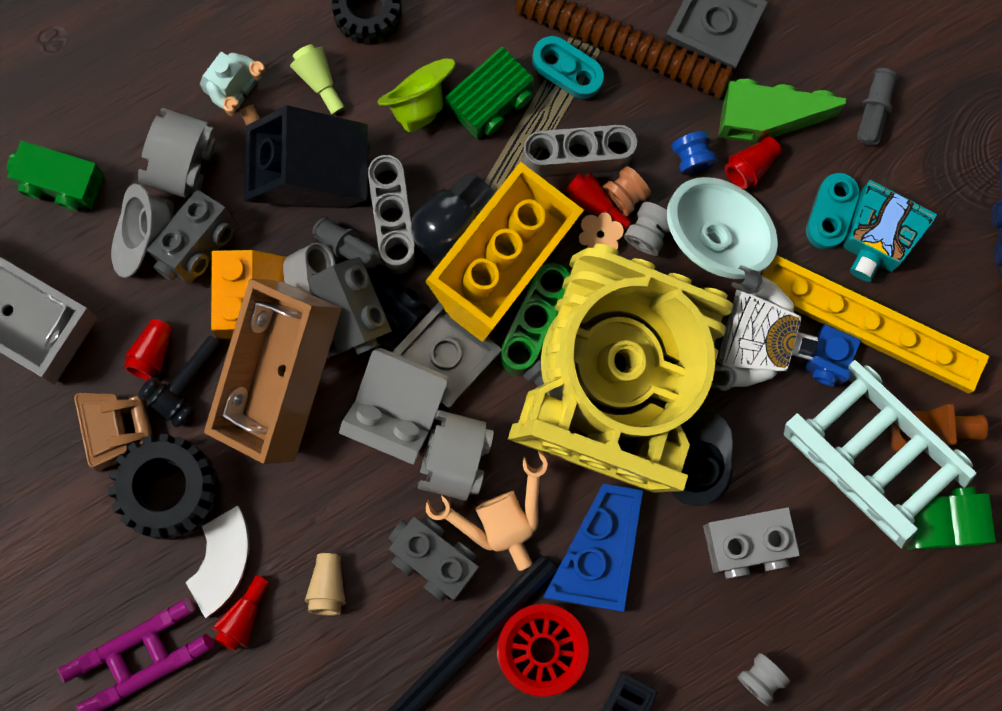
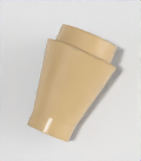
(326, 586)

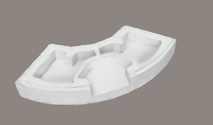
(224, 561)

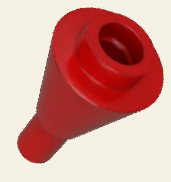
(593, 199)
(237, 623)

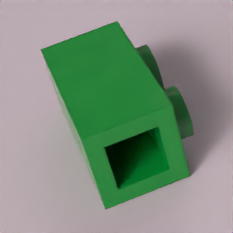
(54, 175)

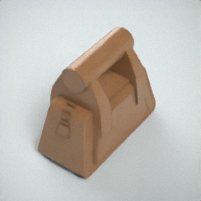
(105, 428)

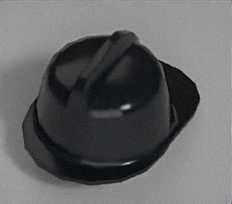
(707, 459)

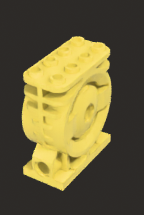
(583, 364)

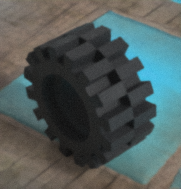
(367, 28)

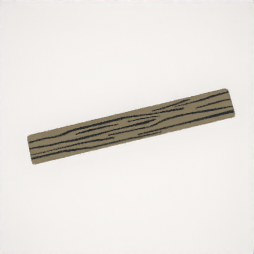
(542, 115)

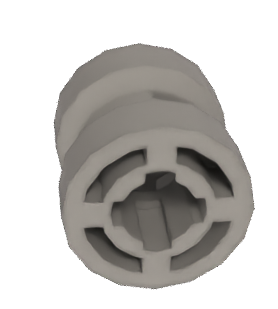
(649, 229)

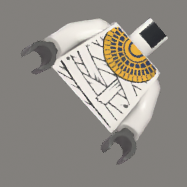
(760, 334)

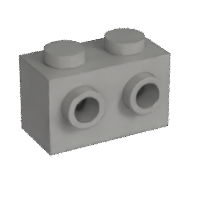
(751, 541)

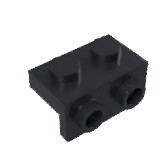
(400, 304)

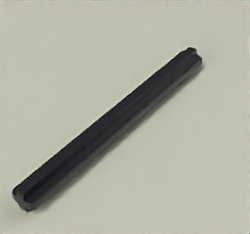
(475, 636)

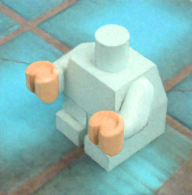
(231, 78)

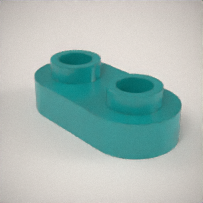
(570, 65)
(832, 209)

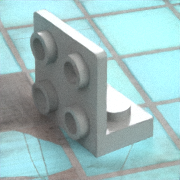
(395, 405)

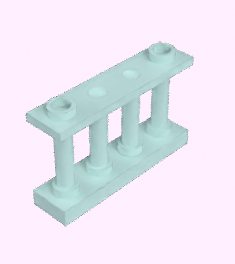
(868, 490)

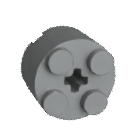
(176, 152)
(454, 456)

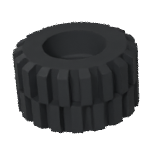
(131, 480)

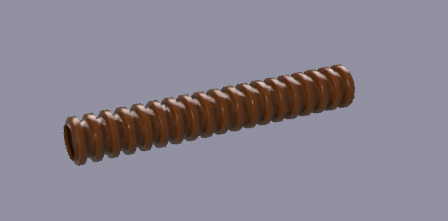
(628, 43)

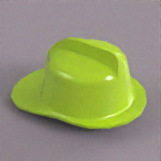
(419, 95)

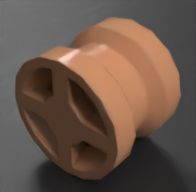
(627, 190)

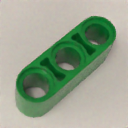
(535, 301)

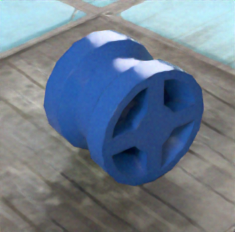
(694, 152)

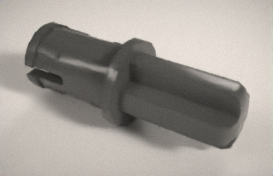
(877, 106)
(345, 242)

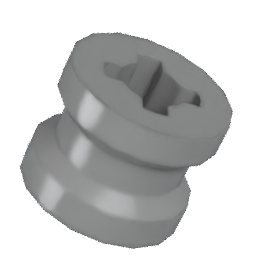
(763, 679)

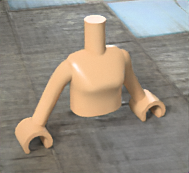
(502, 518)

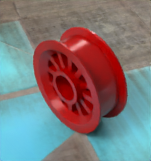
(576, 635)

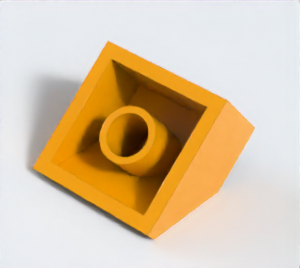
(229, 282)

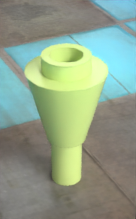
(313, 68)

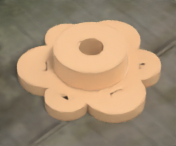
(591, 225)

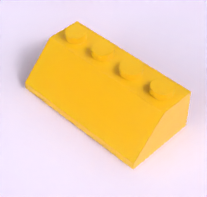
(502, 250)

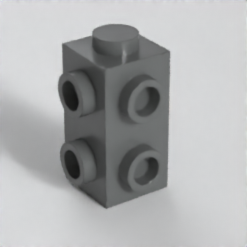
(190, 237)
(361, 313)
(422, 550)

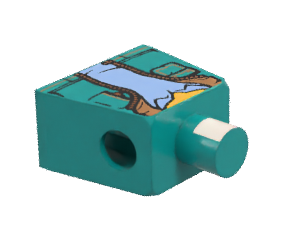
(883, 230)

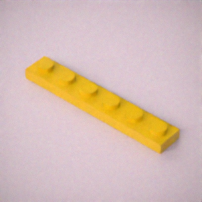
(878, 326)

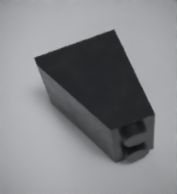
(306, 159)

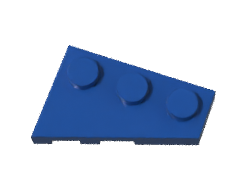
(601, 554)

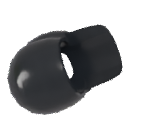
(447, 215)

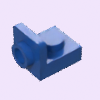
(832, 357)

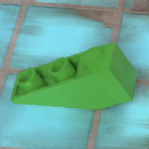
(761, 111)

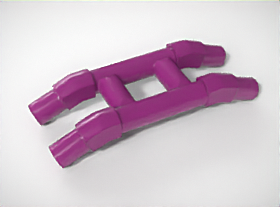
(111, 654)

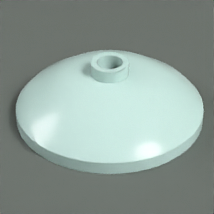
(721, 227)

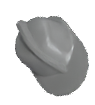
(138, 226)

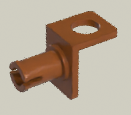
(945, 426)

